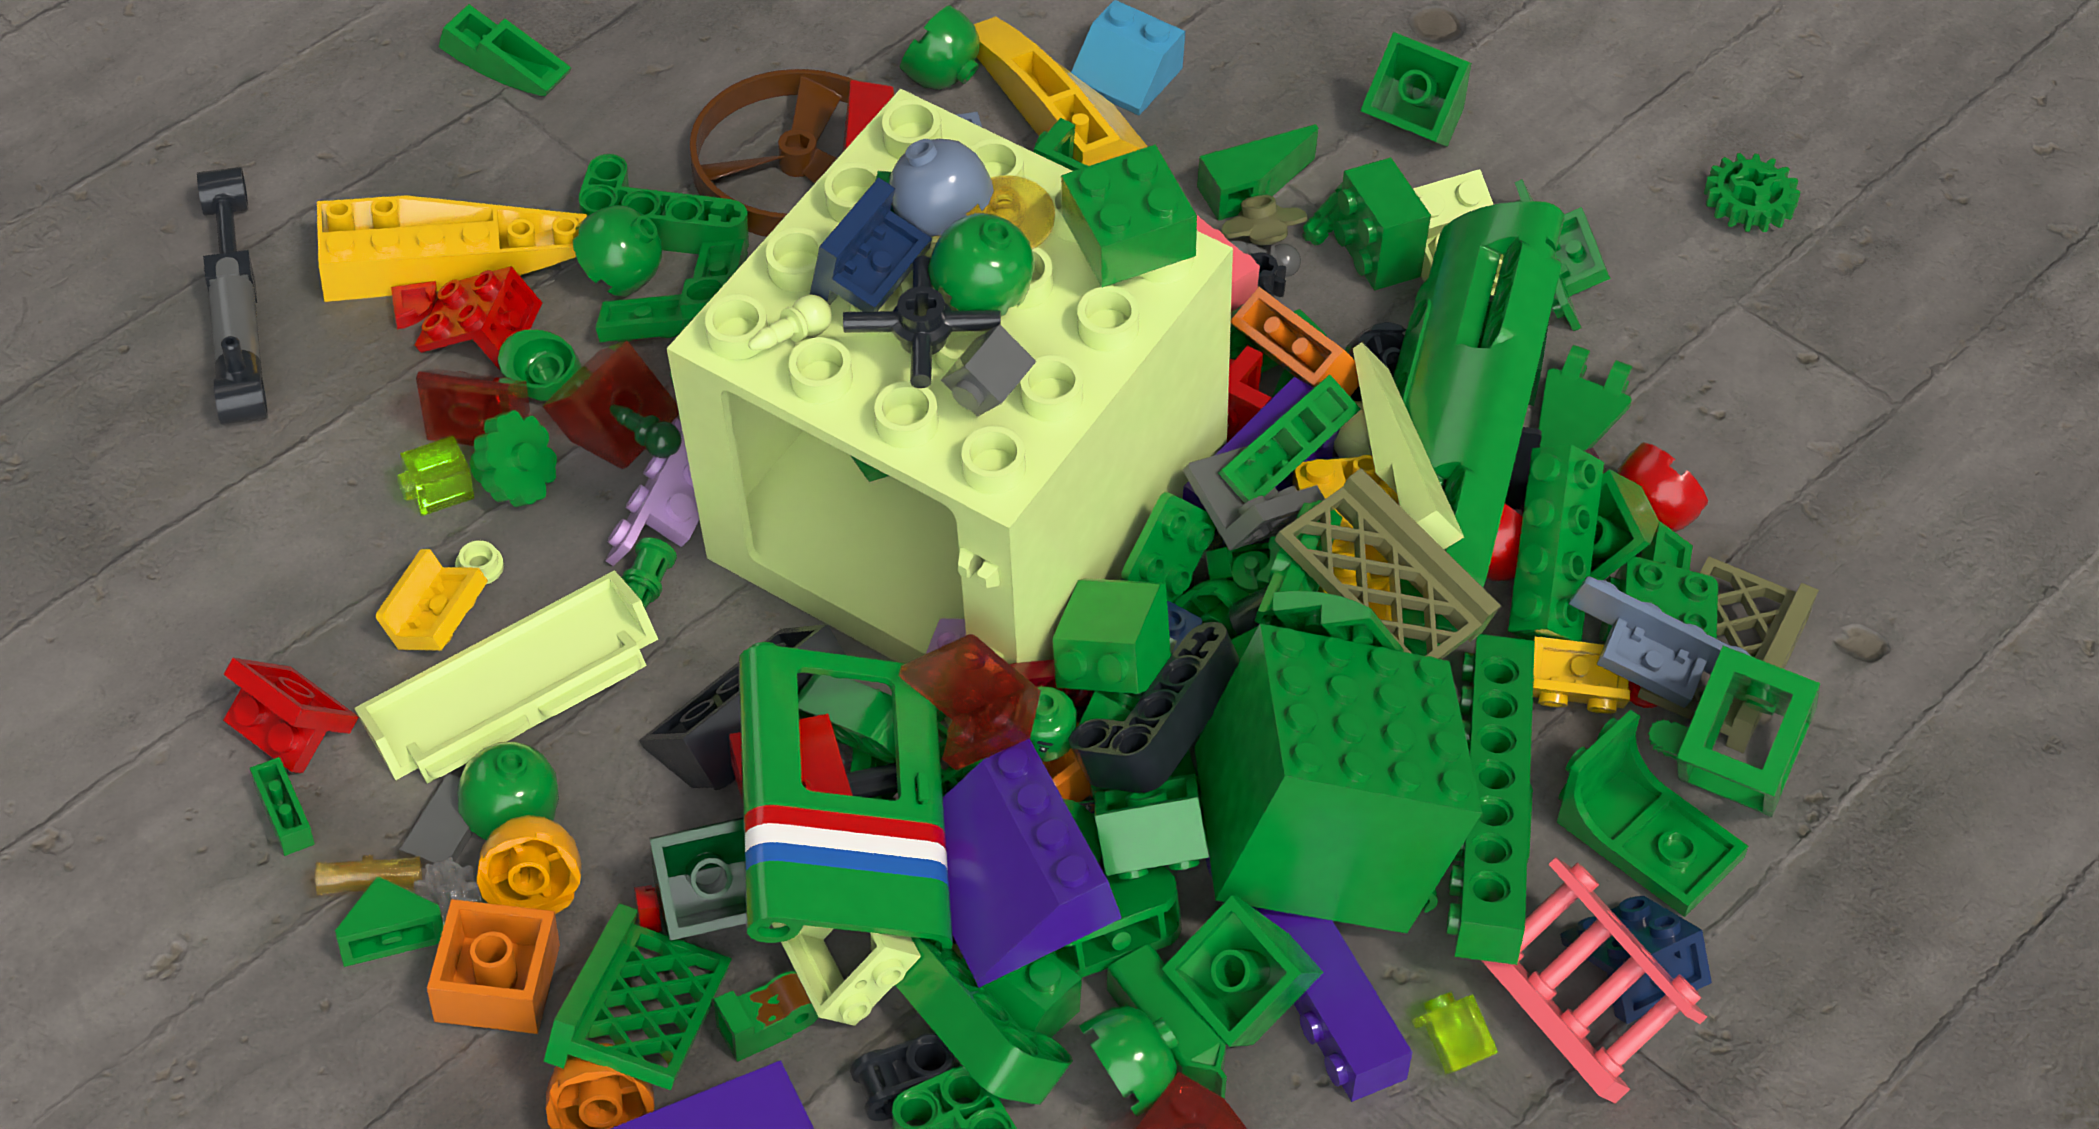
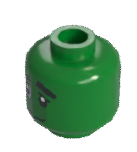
(1053, 724)

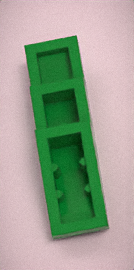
(1289, 440)

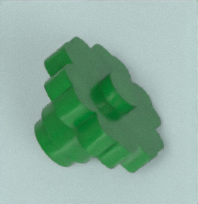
(514, 459)

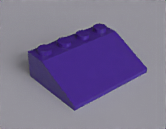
(1018, 866)

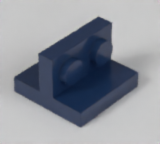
(868, 252)

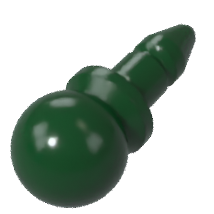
(657, 436)

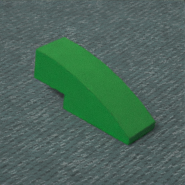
(502, 52)

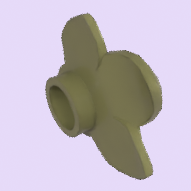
(1263, 221)

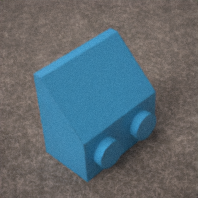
(1130, 56)

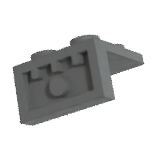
(1240, 521)

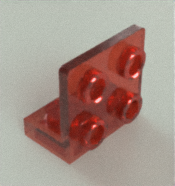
(982, 695)

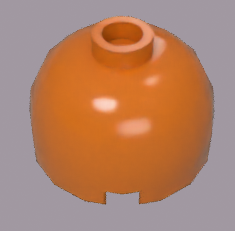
(595, 1096)

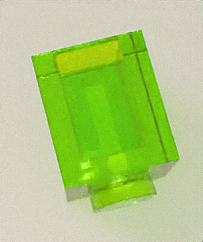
(435, 476)

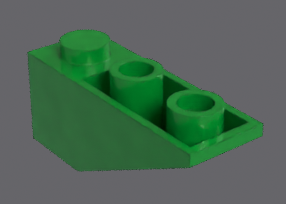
(1254, 169)

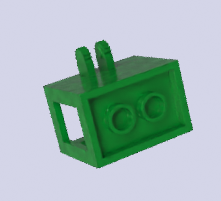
(1764, 690)

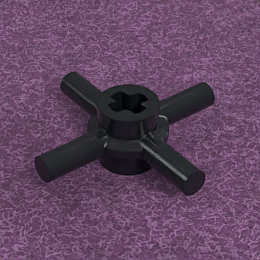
(921, 322)

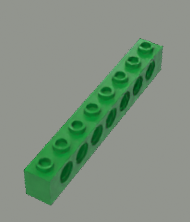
(1494, 855)

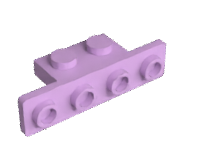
(663, 504)

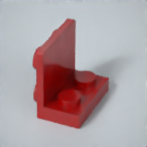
(480, 309)

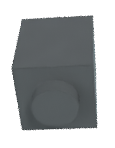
(988, 371)

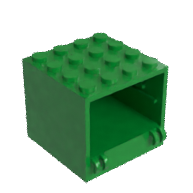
(1335, 780)

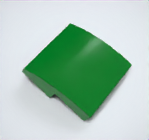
(1332, 617)

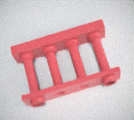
(1570, 1028)

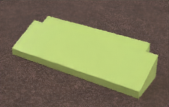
(510, 680)

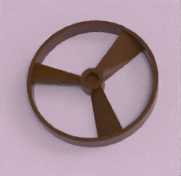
(798, 153)

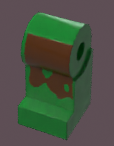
(763, 1015)

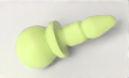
(807, 317)

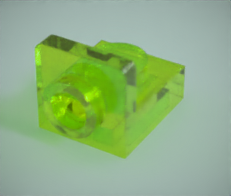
(1456, 1031)

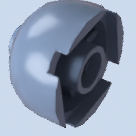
(938, 184)

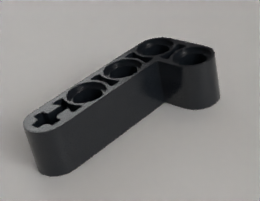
(1165, 722)

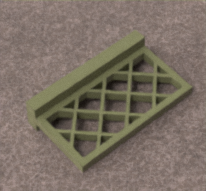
(1410, 556)
(1776, 643)

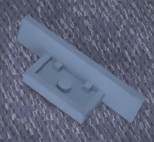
(1648, 643)

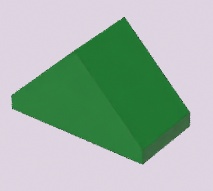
(387, 923)

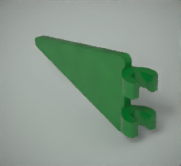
(1579, 409)

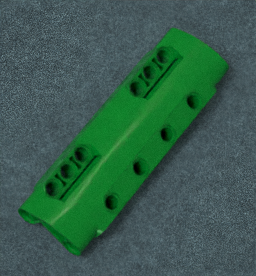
(1471, 398)

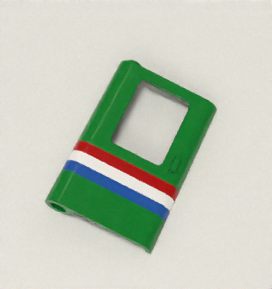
(830, 854)

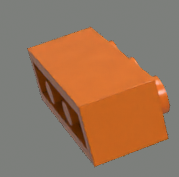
(1294, 342)

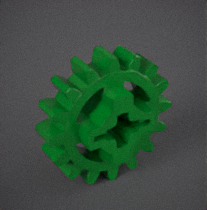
(1751, 192)

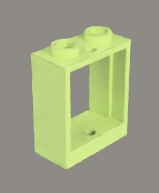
(856, 996)

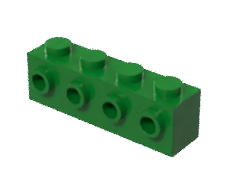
(1555, 542)

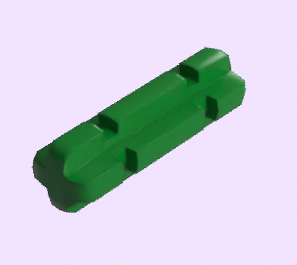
(1321, 224)

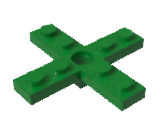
(672, 313)

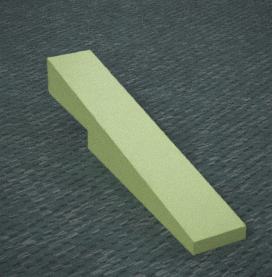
(1400, 453)

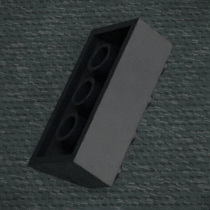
(696, 736)

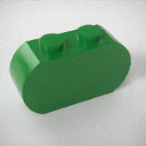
(1148, 917)

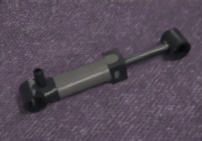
(232, 302)

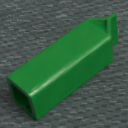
(1142, 984)

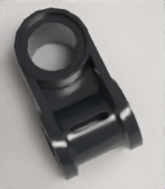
(898, 1070)

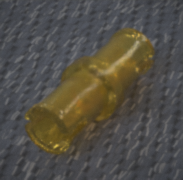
(358, 875)

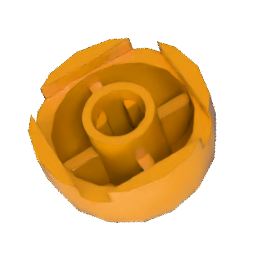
(529, 865)

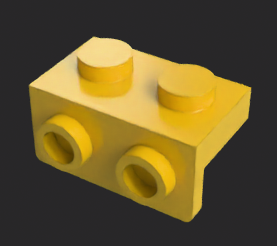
(429, 603)
(1570, 673)

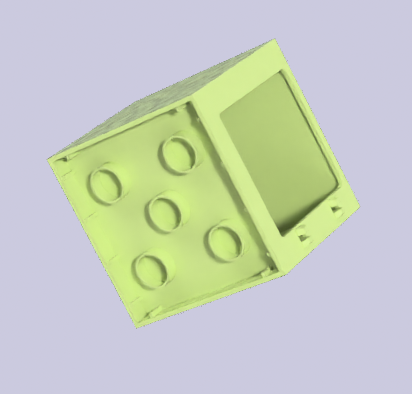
(976, 511)

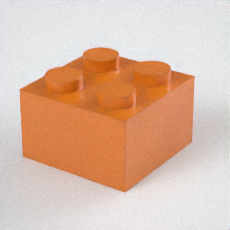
(493, 966)

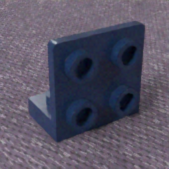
(1666, 936)

